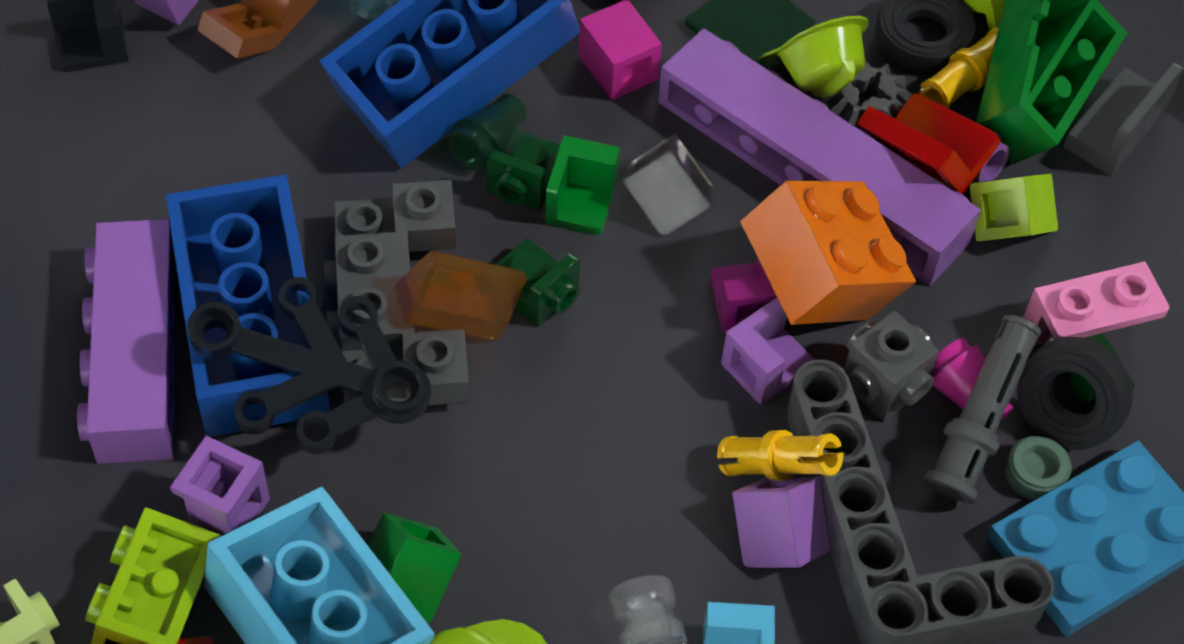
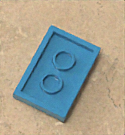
(1100, 535)

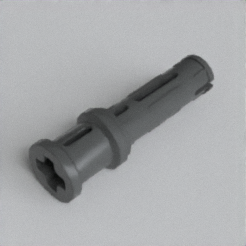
(973, 434)

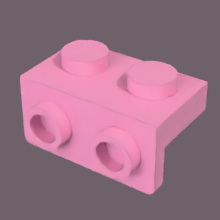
(1096, 303)

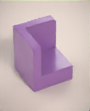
(763, 353)
(781, 522)

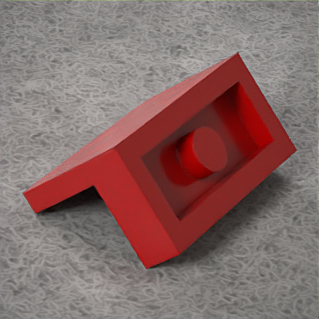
(934, 139)

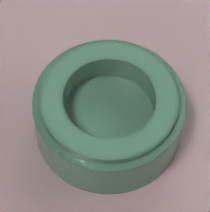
(1037, 467)

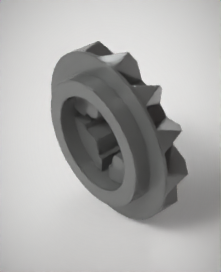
(889, 99)

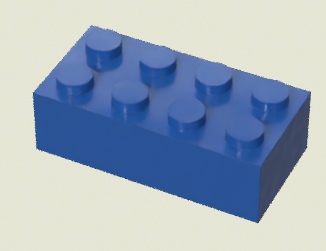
(441, 61)
(238, 250)

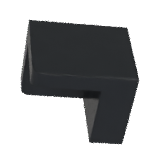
(88, 33)

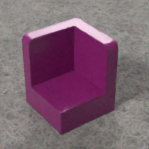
(740, 292)

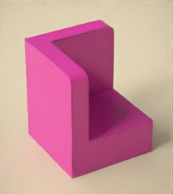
(619, 49)

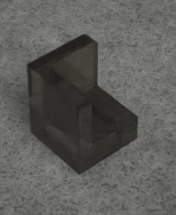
(668, 185)

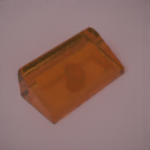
(460, 294)

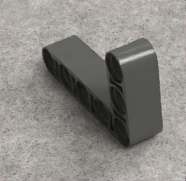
(878, 536)

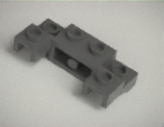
(372, 258)

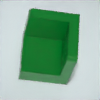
(582, 185)
(416, 559)

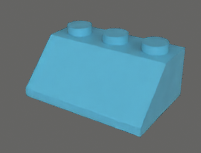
(308, 581)

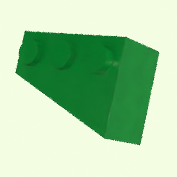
(1045, 70)

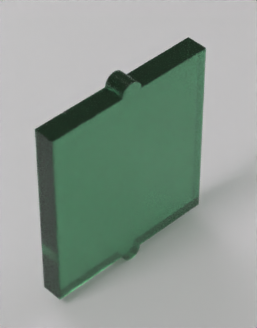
(751, 24)

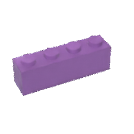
(131, 343)

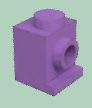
(221, 487)

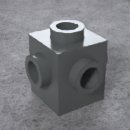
(890, 364)

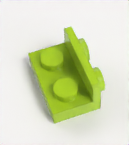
(155, 582)

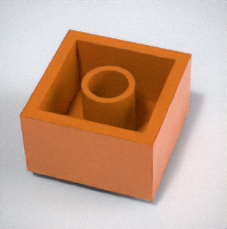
(827, 251)

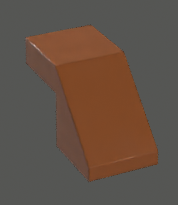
(253, 24)

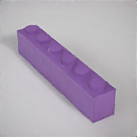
(802, 140)

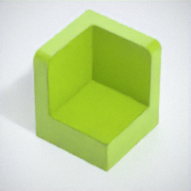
(1014, 207)

